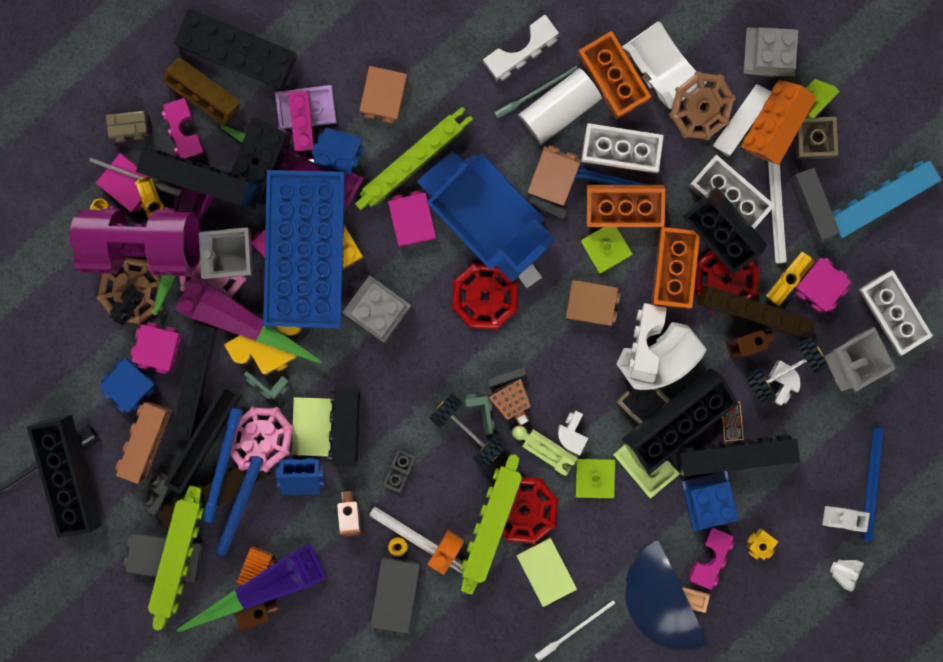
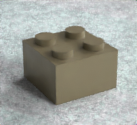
(817, 139)

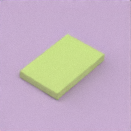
(311, 426)
(651, 483)
(546, 572)

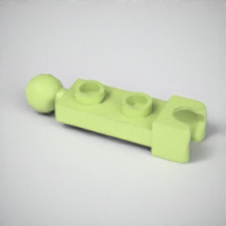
(546, 449)

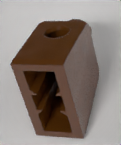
(749, 343)
(247, 619)

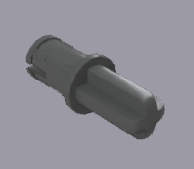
(548, 206)

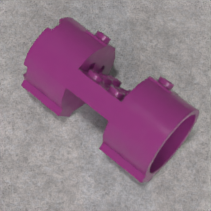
(105, 240)

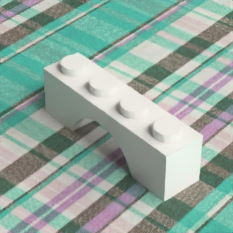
(501, 62)
(645, 363)

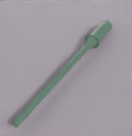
(512, 105)

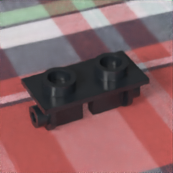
(122, 312)

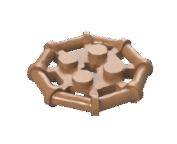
(693, 102)
(123, 281)

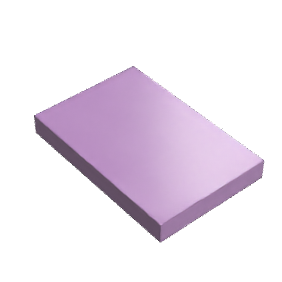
(321, 106)

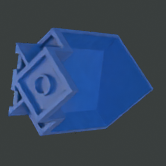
(486, 212)

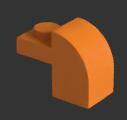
(446, 552)

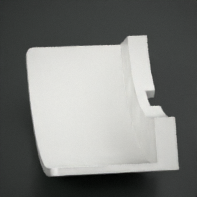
(659, 62)
(677, 352)

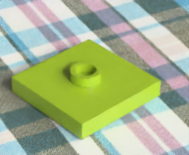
(824, 93)
(606, 248)
(595, 478)

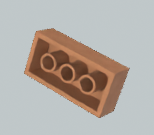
(143, 442)

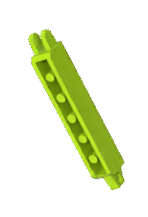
(412, 160)
(492, 524)
(175, 557)

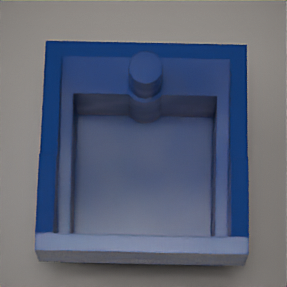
(710, 501)

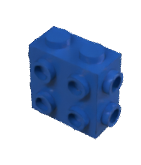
(337, 150)
(127, 386)
(300, 477)

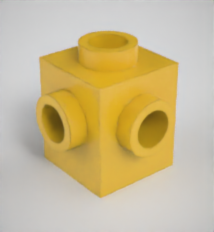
(768, 544)

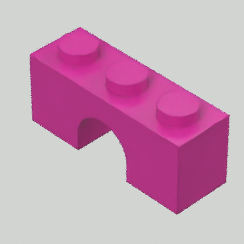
(177, 114)
(301, 120)
(707, 574)

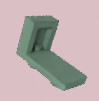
(279, 388)
(486, 407)

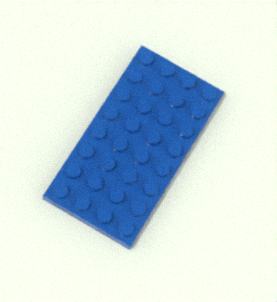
(304, 249)

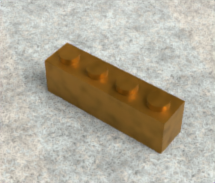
(201, 91)

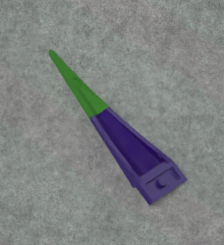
(288, 575)

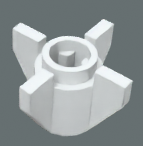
(846, 572)

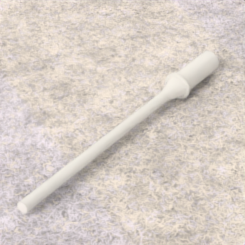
(552, 646)

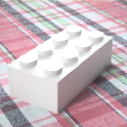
(738, 191)

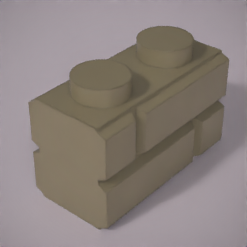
(128, 125)

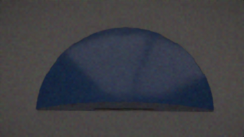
(659, 602)

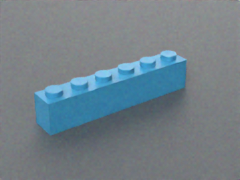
(886, 198)

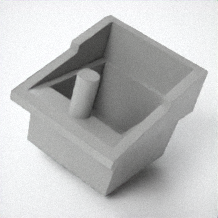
(771, 52)
(226, 253)
(377, 309)
(859, 361)

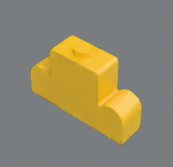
(267, 357)

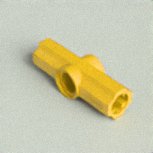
(148, 195)
(797, 270)

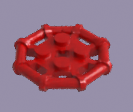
(719, 270)
(484, 307)
(535, 514)

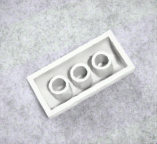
(560, 106)
(622, 148)
(895, 312)

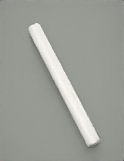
(777, 212)
(410, 535)

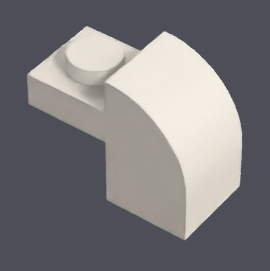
(788, 382)
(568, 437)
(846, 518)

